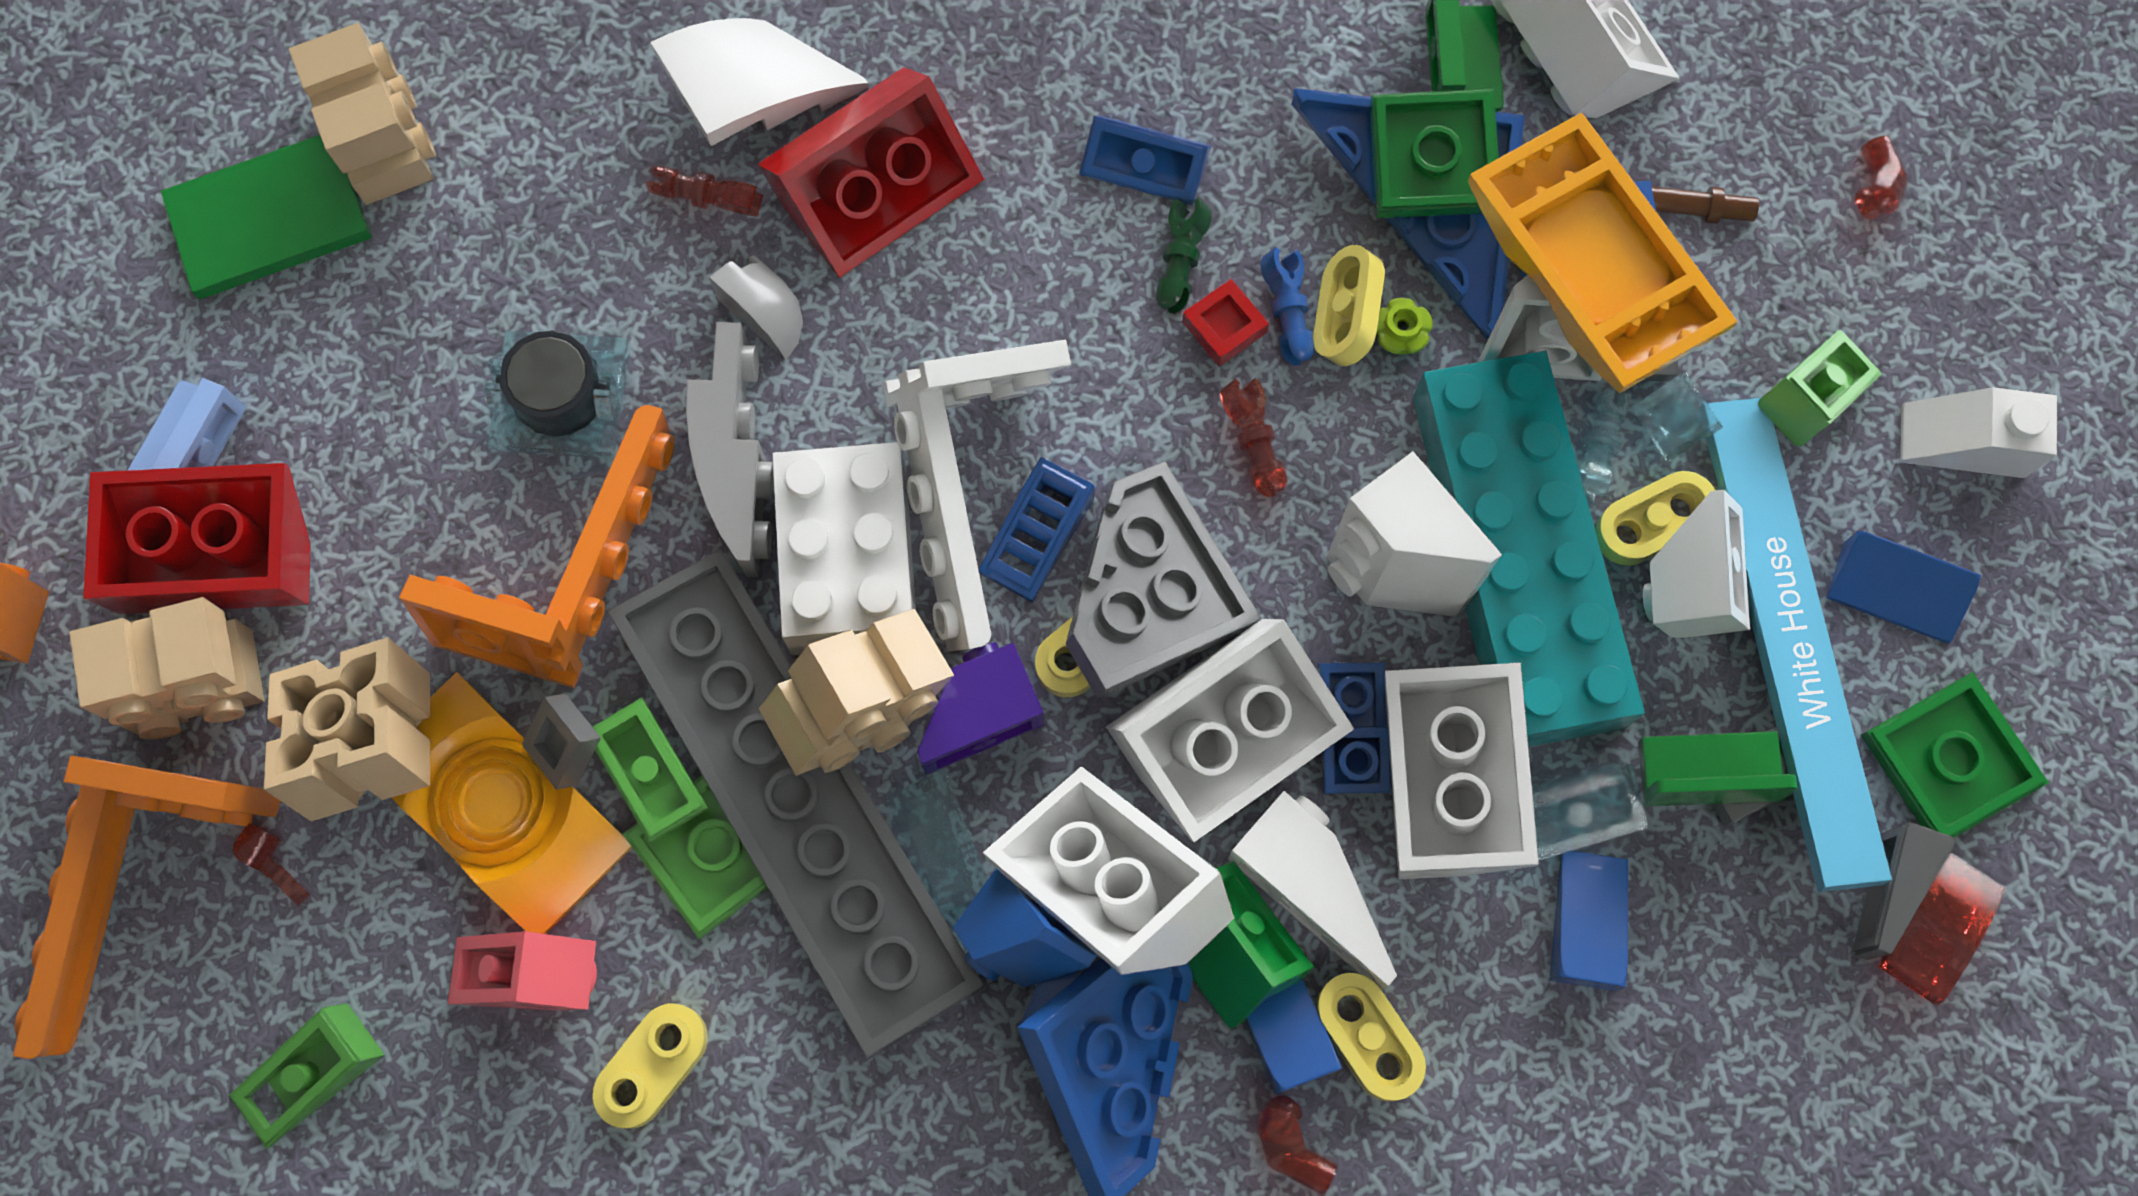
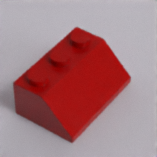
(872, 170)
(195, 535)

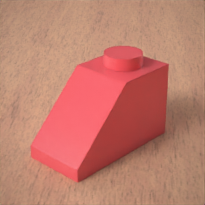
(523, 971)

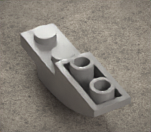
(723, 451)

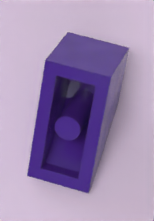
(980, 707)

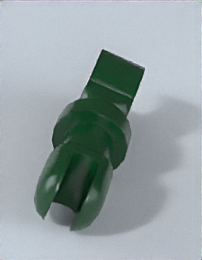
(1181, 254)

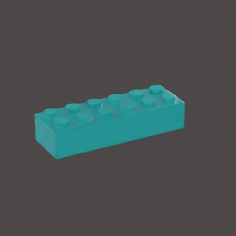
(1510, 464)

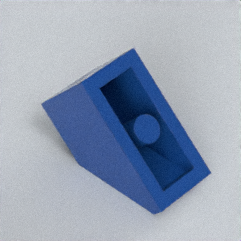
(1017, 937)

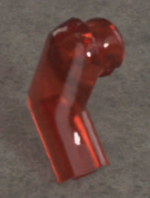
(1888, 179)
(1286, 1149)

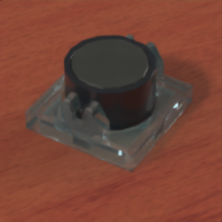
(559, 389)

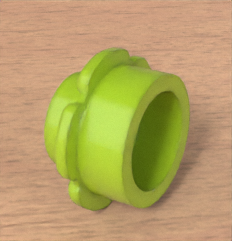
(1403, 341)

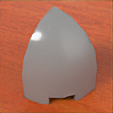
(761, 303)

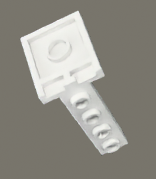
(935, 480)

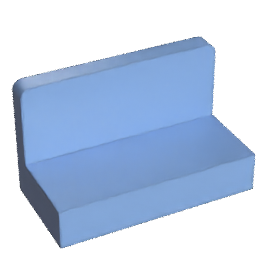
(190, 427)

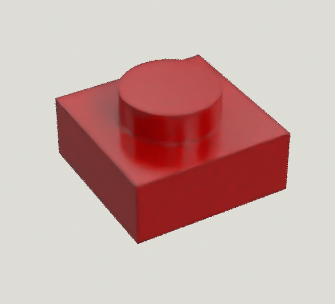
(1225, 322)

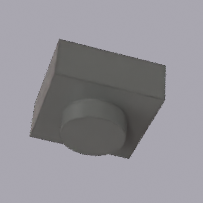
(561, 741)

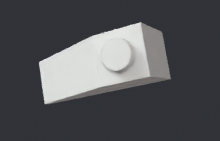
(1308, 875)

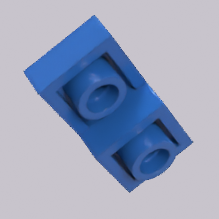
(1361, 757)

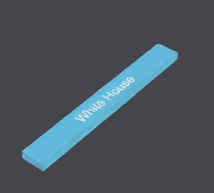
(1798, 656)

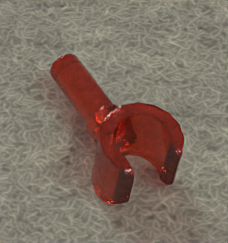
(255, 849)

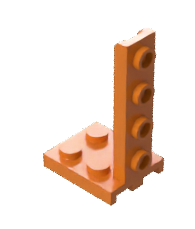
(550, 644)
(88, 876)

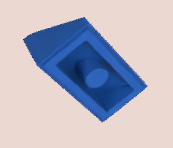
(1144, 159)
(1902, 586)

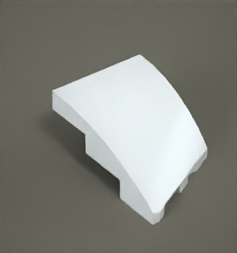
(749, 73)

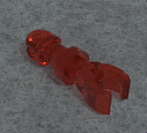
(704, 190)
(1255, 436)

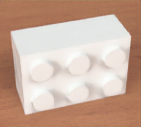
(841, 540)

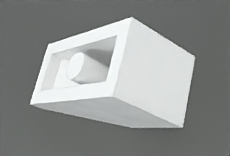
(1981, 431)
(1701, 573)

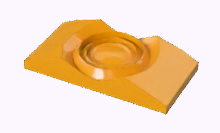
(1599, 254)
(503, 817)

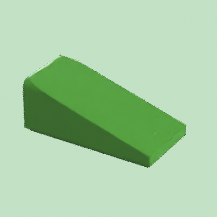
(1819, 389)
(647, 770)
(309, 1070)

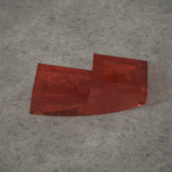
(1944, 931)

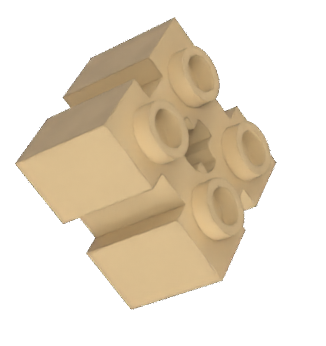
(364, 112)
(172, 661)
(856, 693)
(348, 730)

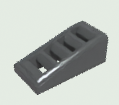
(1914, 861)

